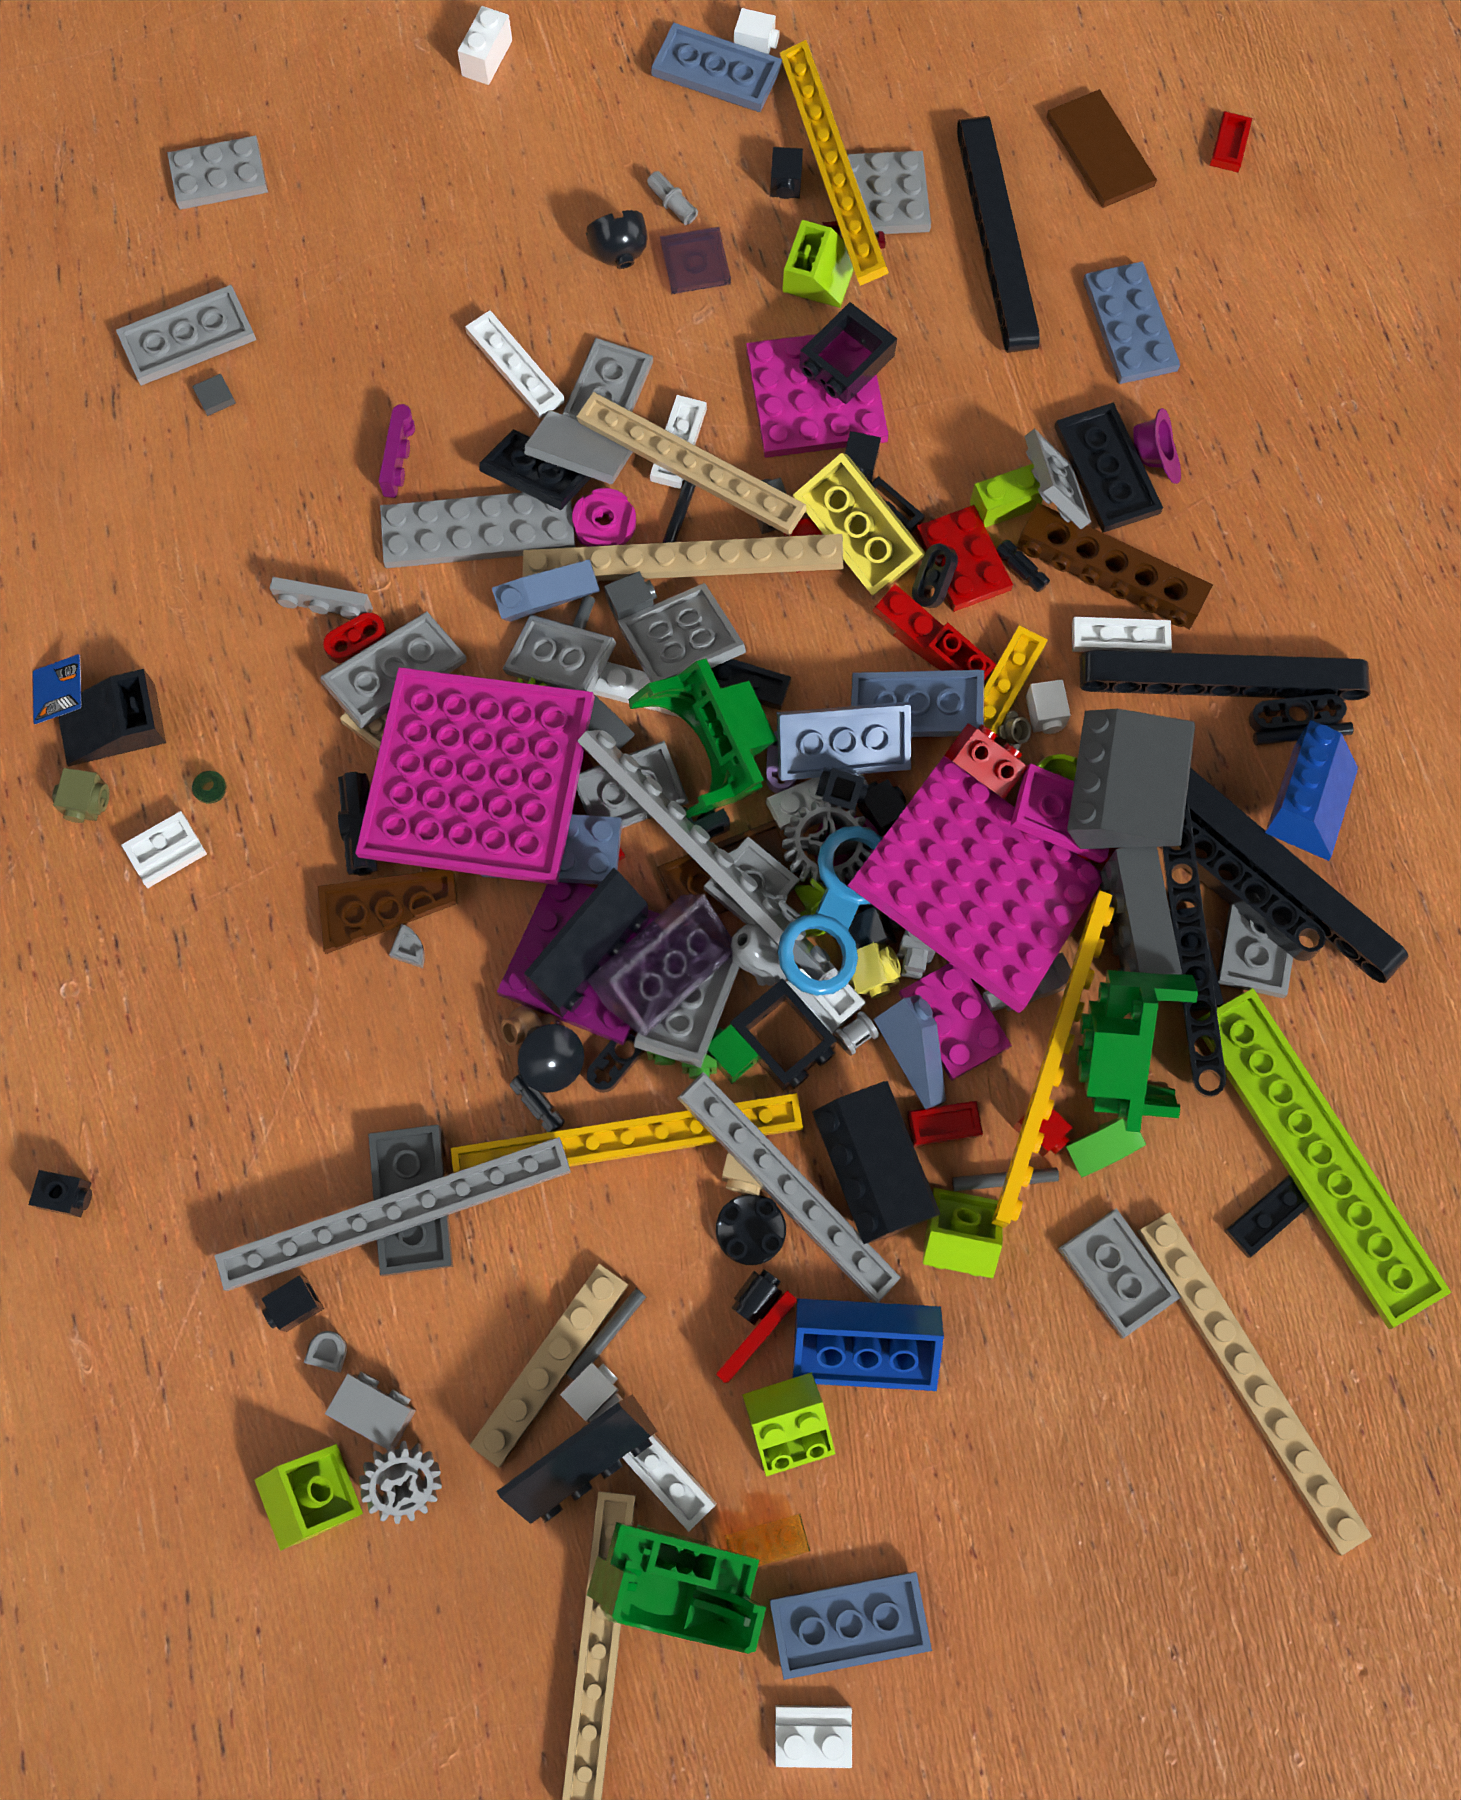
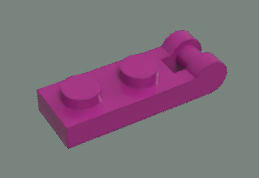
(396, 450)

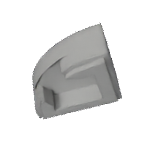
(408, 947)

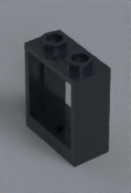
(863, 330)
(764, 1006)

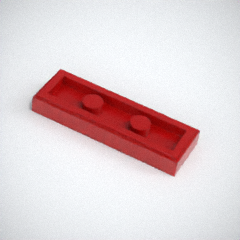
(756, 1337)

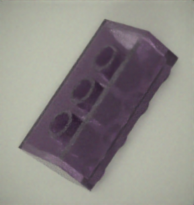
(663, 963)

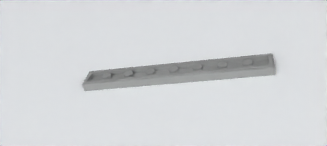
(788, 1187)

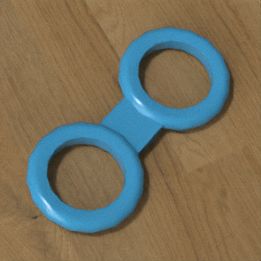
(832, 915)

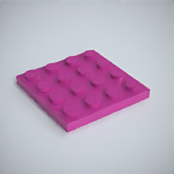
(797, 411)

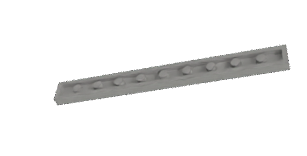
(696, 843)
(391, 1214)

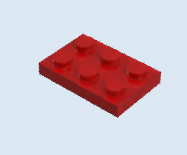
(979, 567)

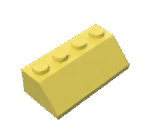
(873, 536)

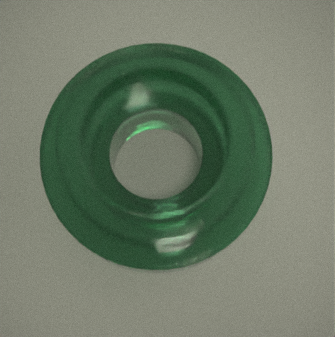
(215, 793)

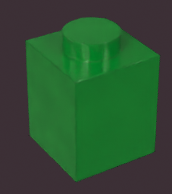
(732, 1053)

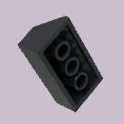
(586, 943)
(875, 1162)
(579, 1460)

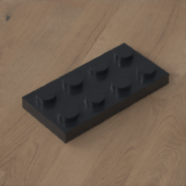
(1108, 467)

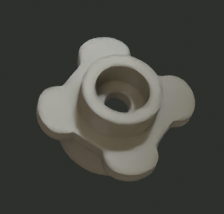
(1015, 730)

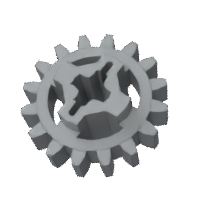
(400, 1482)

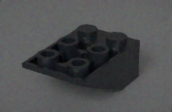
(113, 719)

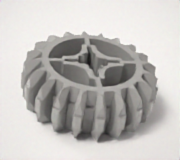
(828, 816)

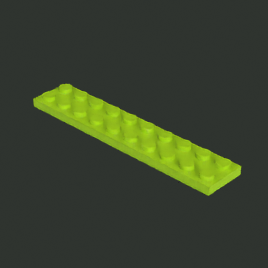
(1325, 1162)

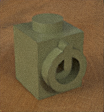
(80, 795)

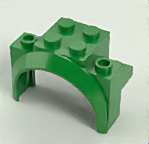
(726, 722)
(1119, 1050)
(678, 1588)

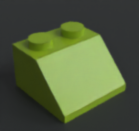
(963, 1234)
(308, 1496)

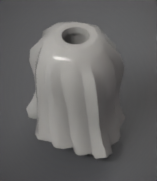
(757, 954)

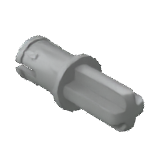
(672, 198)

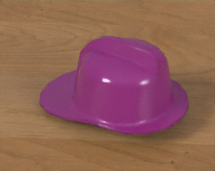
(1156, 445)

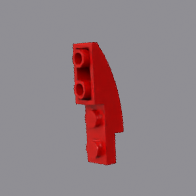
(927, 637)

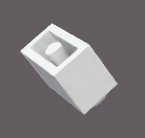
(485, 45)

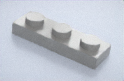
(319, 598)

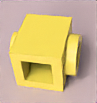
(876, 970)

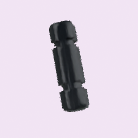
(1022, 566)
(538, 1105)

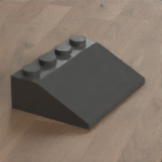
(1130, 780)

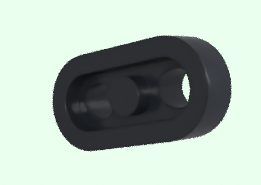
(932, 575)

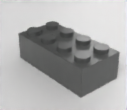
(1141, 912)

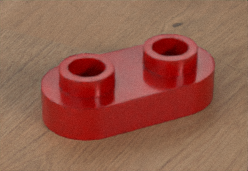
(353, 636)

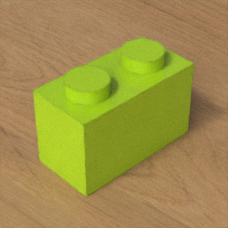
(1006, 495)

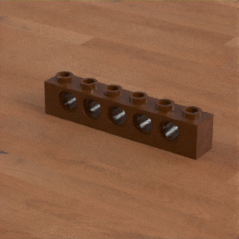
(1129, 561)

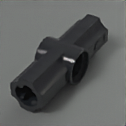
(353, 800)

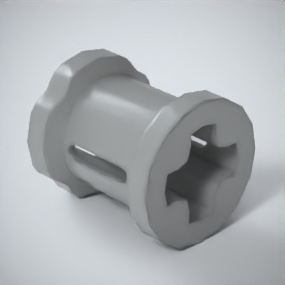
(856, 1033)

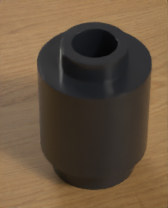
(757, 1296)

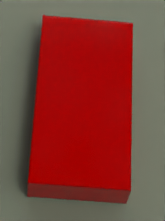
(1231, 141)
(945, 1123)

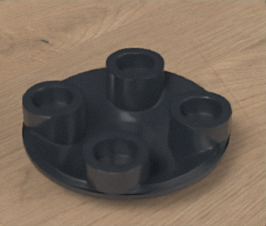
(550, 1058)
(750, 1229)

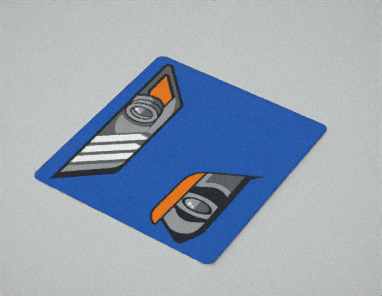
(56, 689)

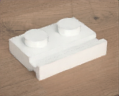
(164, 849)
(834, 1008)
(813, 1736)

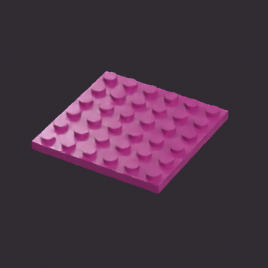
(476, 776)
(976, 885)

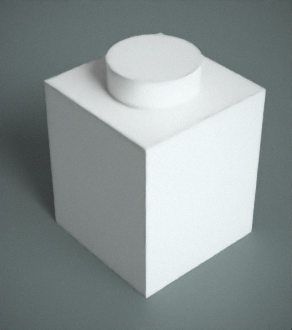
(756, 31)
(1048, 706)
(590, 1390)

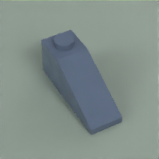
(545, 590)
(916, 1046)

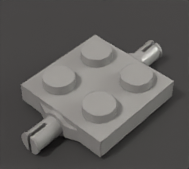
(770, 875)

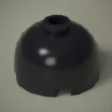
(618, 239)

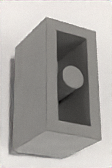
(371, 1410)

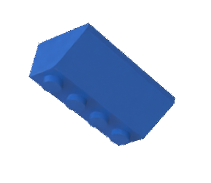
(1314, 791)
(868, 1344)

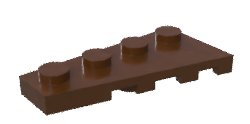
(376, 905)

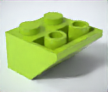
(818, 265)
(789, 1424)

